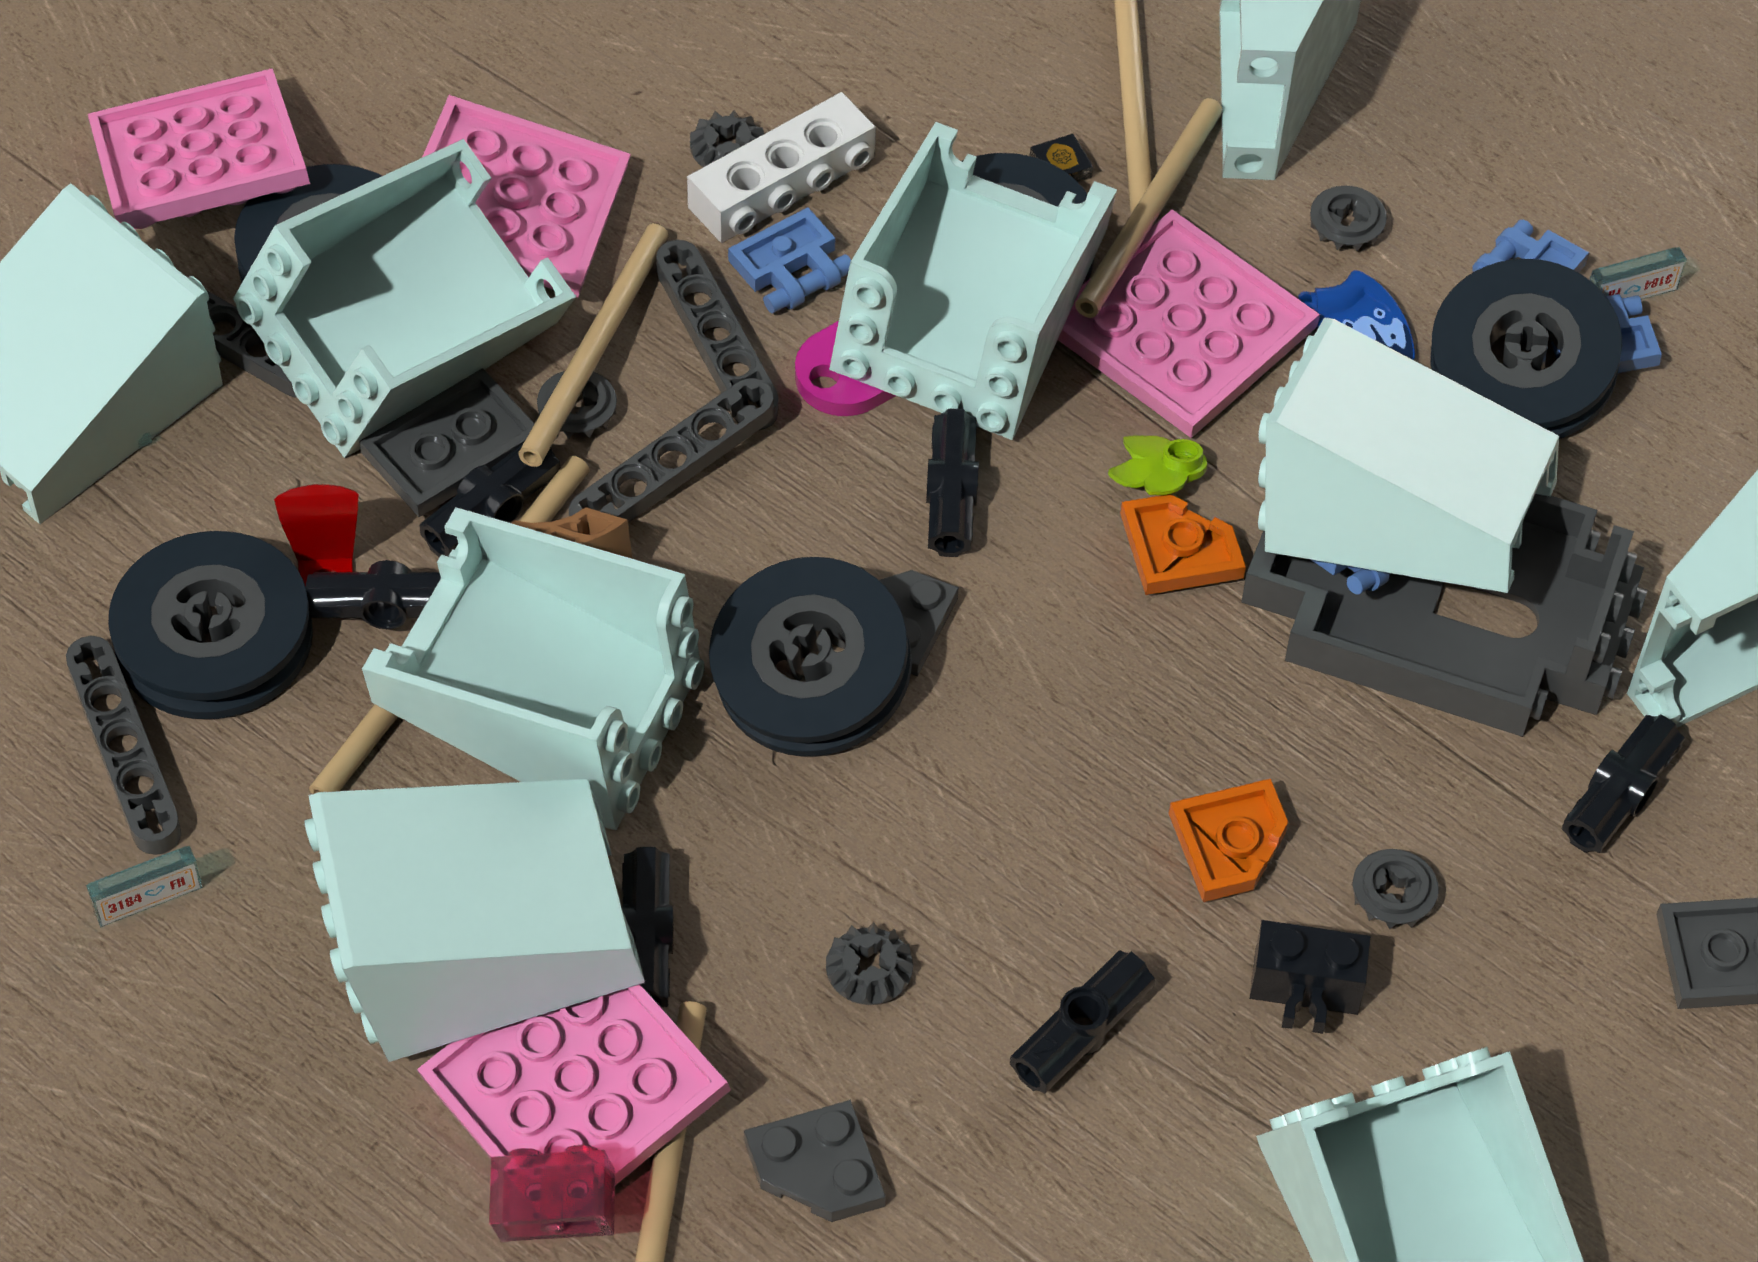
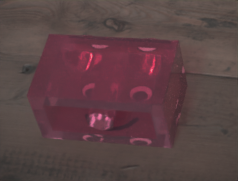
(552, 1194)

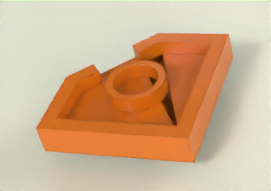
(1178, 546)
(1229, 836)

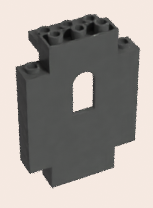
(1405, 650)

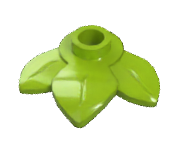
(1159, 464)

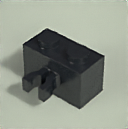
(1309, 970)

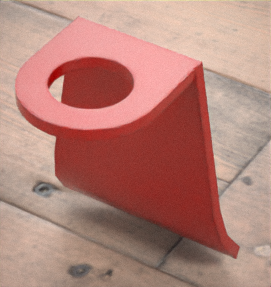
(320, 526)

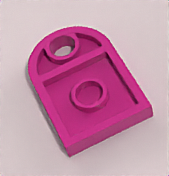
(844, 398)

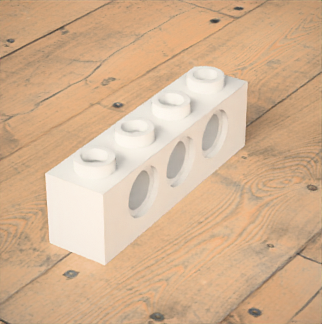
(781, 167)

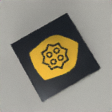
(1065, 154)

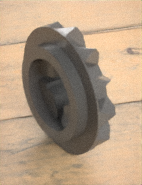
(705, 139)
(1335, 203)
(599, 403)
(1403, 870)
(874, 984)

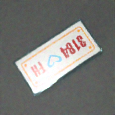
(1643, 275)
(144, 886)

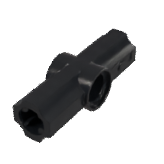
(952, 483)
(492, 493)
(379, 596)
(1623, 783)
(650, 916)
(1062, 1041)

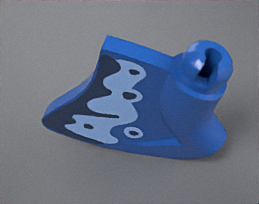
(1365, 308)

